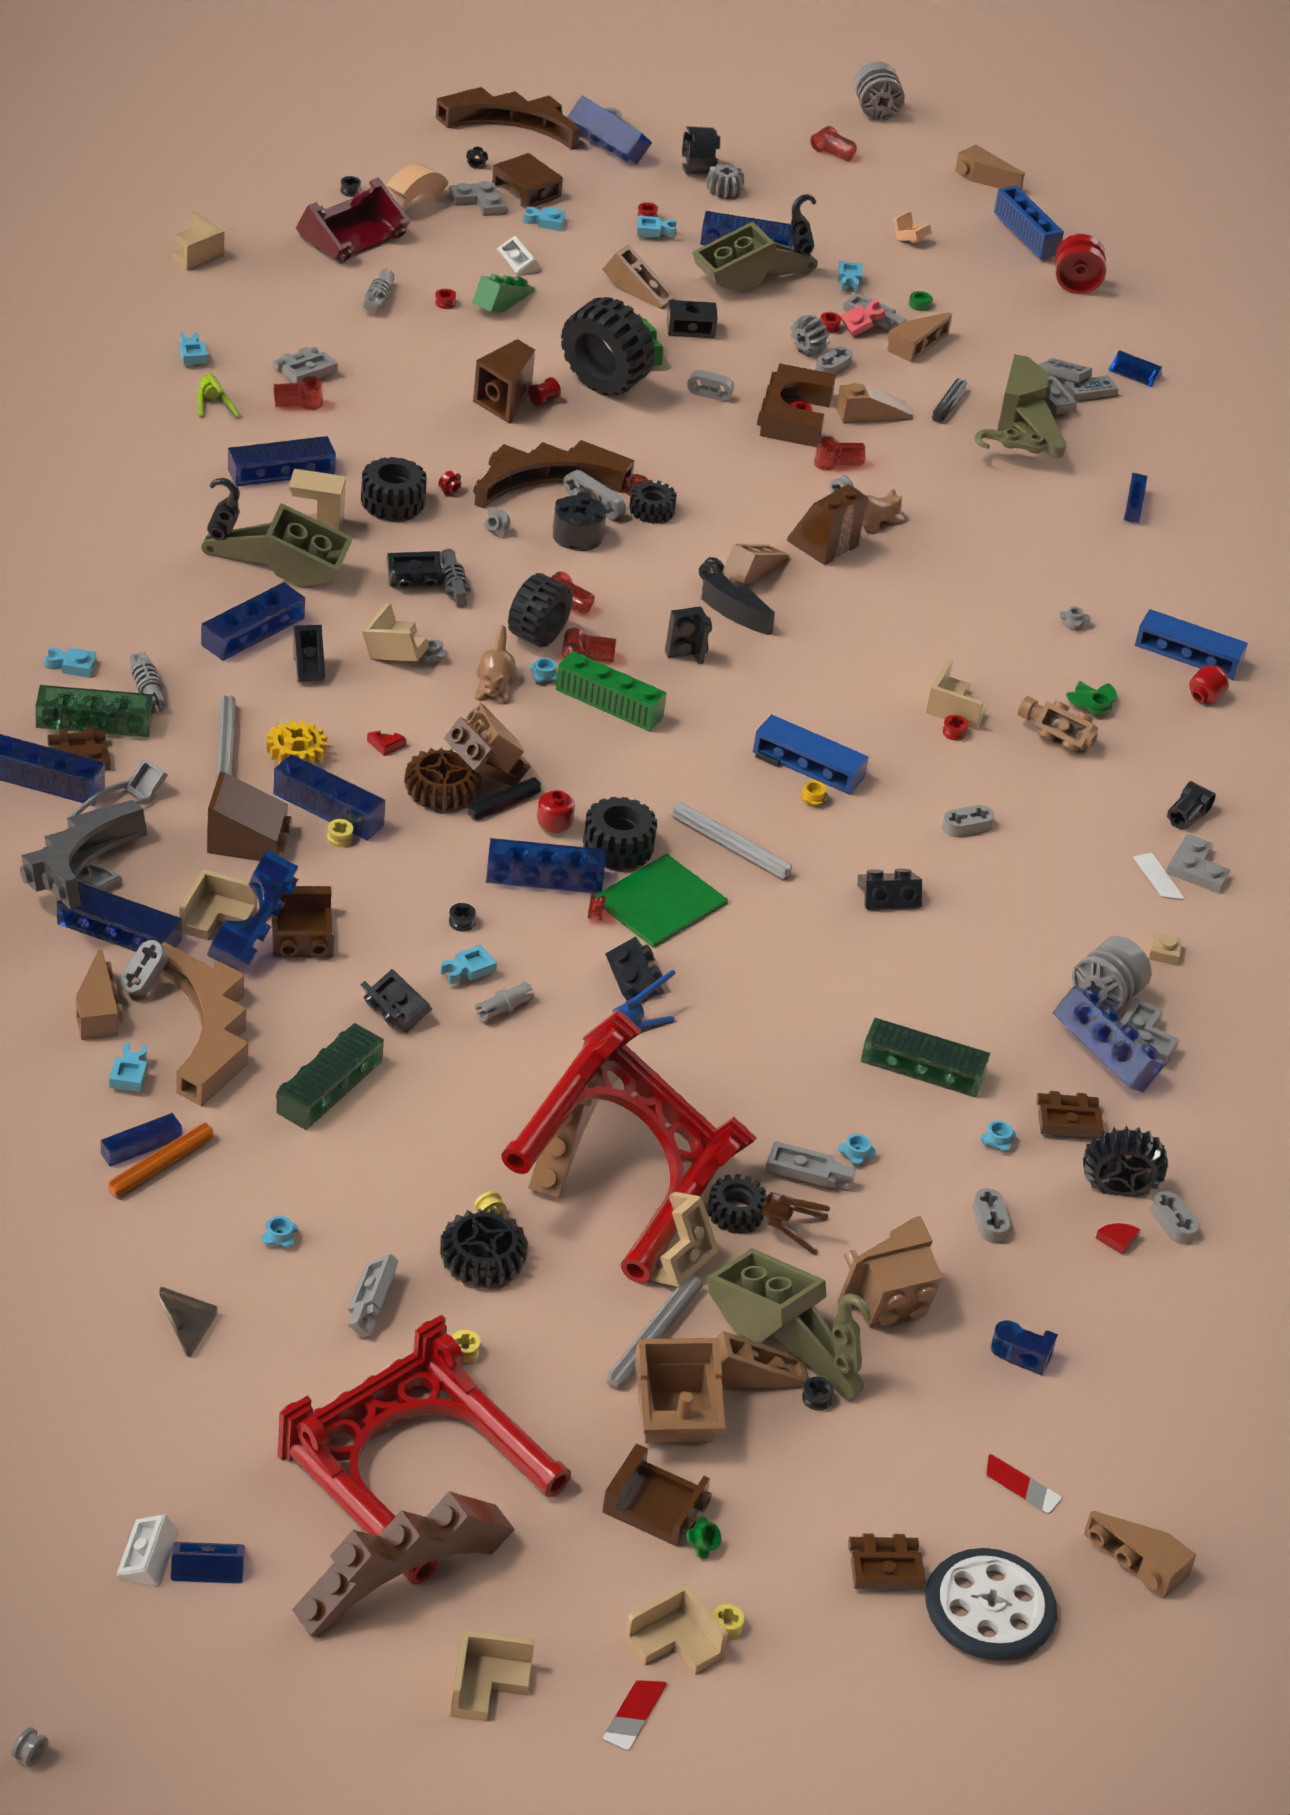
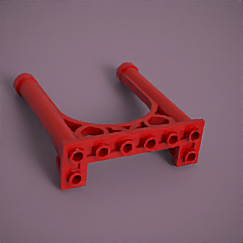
(655, 1105)
(433, 1364)

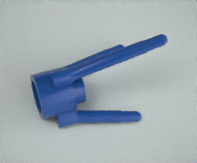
(635, 1011)

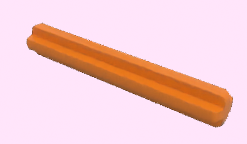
(160, 1159)

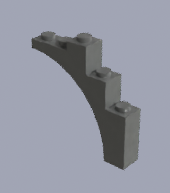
(84, 840)

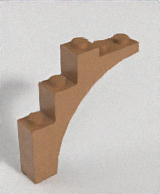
(220, 1050)
(556, 1159)

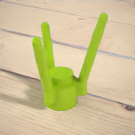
(211, 389)

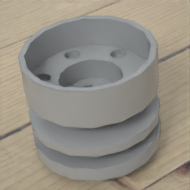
(879, 91)
(1114, 970)

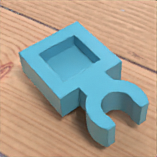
(547, 218)
(653, 227)
(849, 275)
(192, 350)
(74, 662)
(471, 963)
(129, 1071)

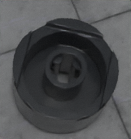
(700, 148)
(579, 521)

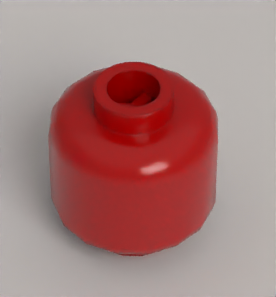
(1209, 684)
(555, 811)

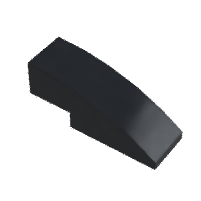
(737, 603)

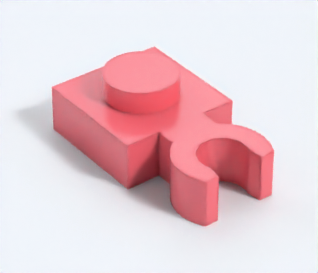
(861, 319)

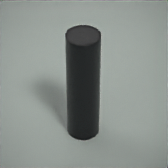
(766, 758)

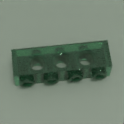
(92, 708)

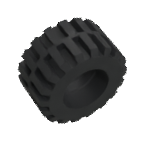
(393, 488)
(540, 610)
(622, 829)

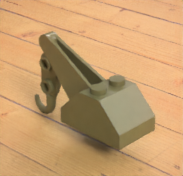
(1024, 414)
(779, 1300)

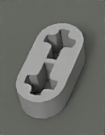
(834, 360)
(710, 385)
(968, 821)
(144, 968)
(1177, 1215)
(985, 1216)

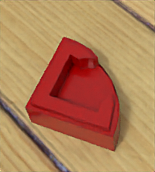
(386, 742)
(1118, 1236)

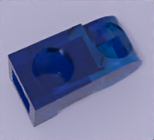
(1023, 1346)

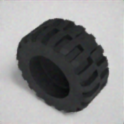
(625, 334)

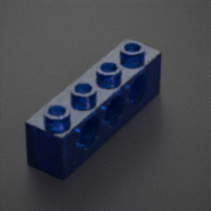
(252, 621)
(546, 865)
(1075, 1013)

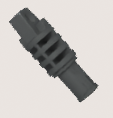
(454, 577)

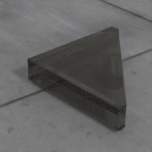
(188, 1317)

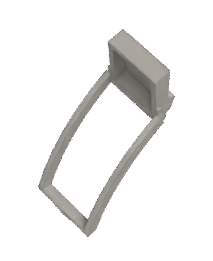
(142, 785)

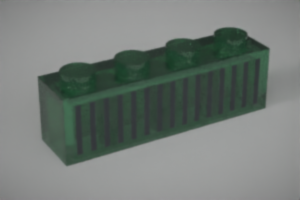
(925, 1057)
(329, 1076)

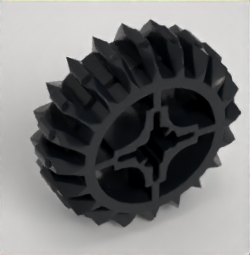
(1125, 1162)
(483, 1248)

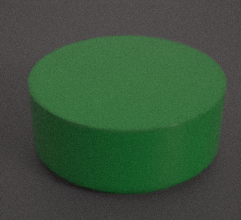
(920, 301)

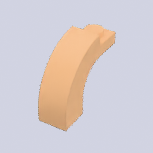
(415, 180)

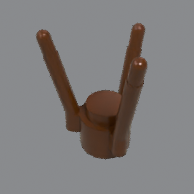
(781, 1208)

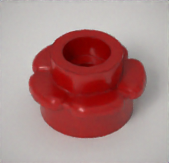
(450, 482)

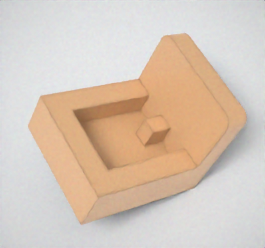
(908, 231)

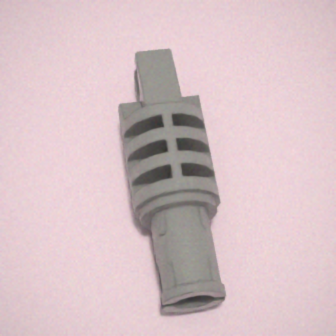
(378, 291)
(147, 679)

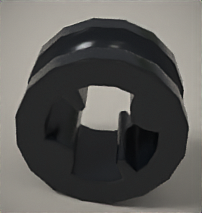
(350, 186)
(711, 562)
(462, 917)
(821, 1385)

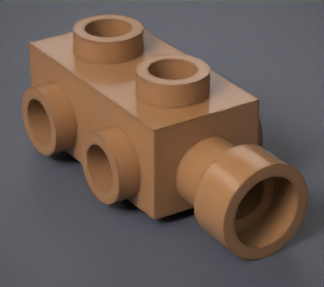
(1067, 728)

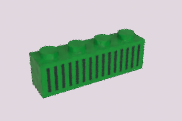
(611, 691)

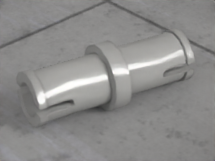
(504, 1001)

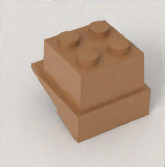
(896, 1275)
(680, 1389)

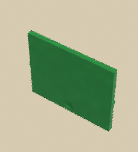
(661, 900)

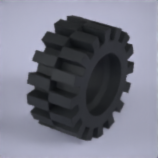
(652, 501)
(734, 1216)

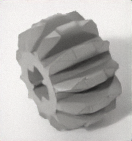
(725, 180)
(810, 334)

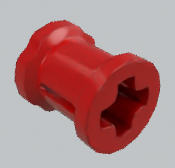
(548, 389)

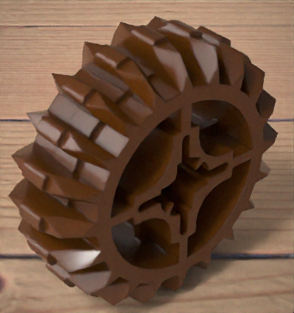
(441, 779)

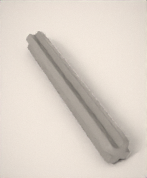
(226, 735)
(732, 840)
(655, 1329)

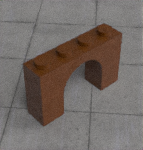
(789, 423)

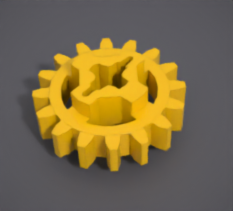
(298, 740)

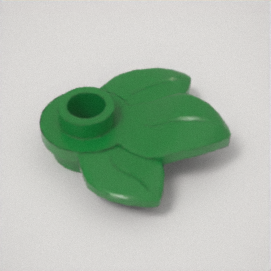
(1095, 701)

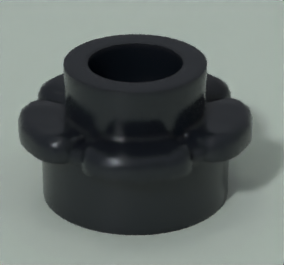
(476, 163)

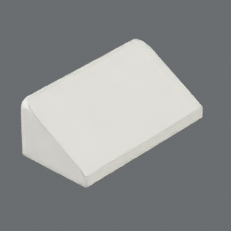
(518, 257)
(148, 1550)

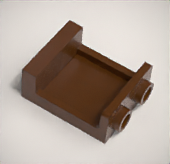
(529, 177)
(476, 751)
(304, 924)
(655, 1498)

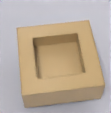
(1165, 948)

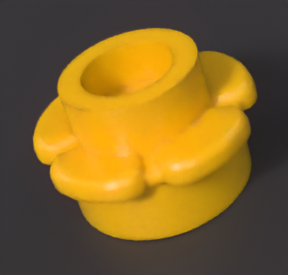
(814, 793)

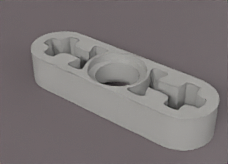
(579, 481)

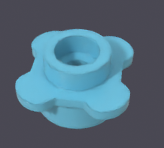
(544, 670)
(999, 1135)
(857, 1148)
(279, 1232)

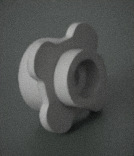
(502, 519)
(1074, 618)
(434, 653)

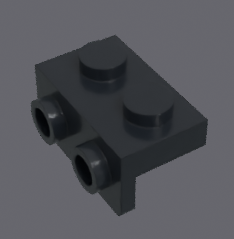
(415, 569)
(891, 890)
(634, 968)
(397, 1000)

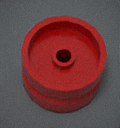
(1080, 264)

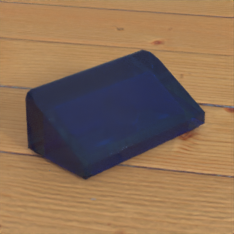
(1135, 368)
(207, 1562)

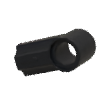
(1192, 802)

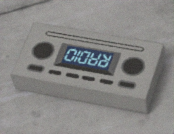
(1066, 370)
(1092, 388)

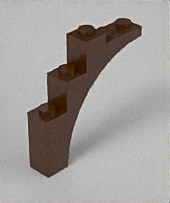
(510, 109)
(549, 464)
(410, 1540)

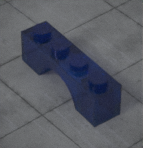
(236, 939)

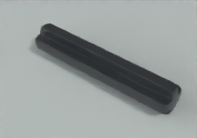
(949, 400)
(504, 798)

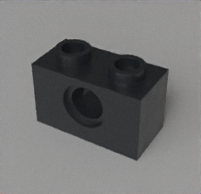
(692, 319)

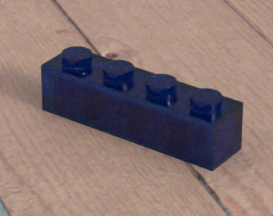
(1135, 497)
(140, 1139)

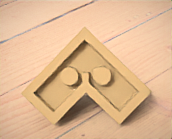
(199, 243)
(326, 489)
(393, 639)
(949, 698)
(215, 899)
(695, 1244)
(678, 1623)
(489, 1664)

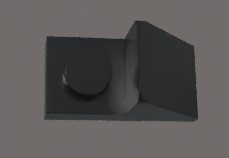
(309, 653)

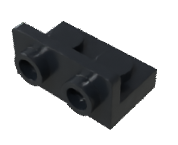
(688, 633)

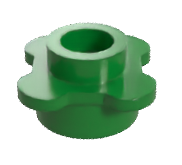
(704, 1537)

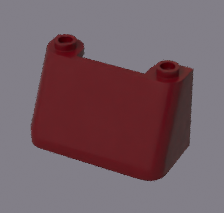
(355, 223)

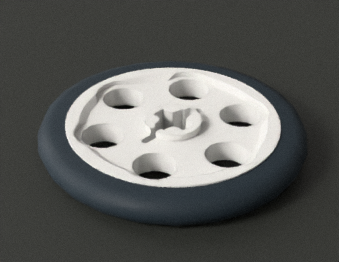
(963, 1630)

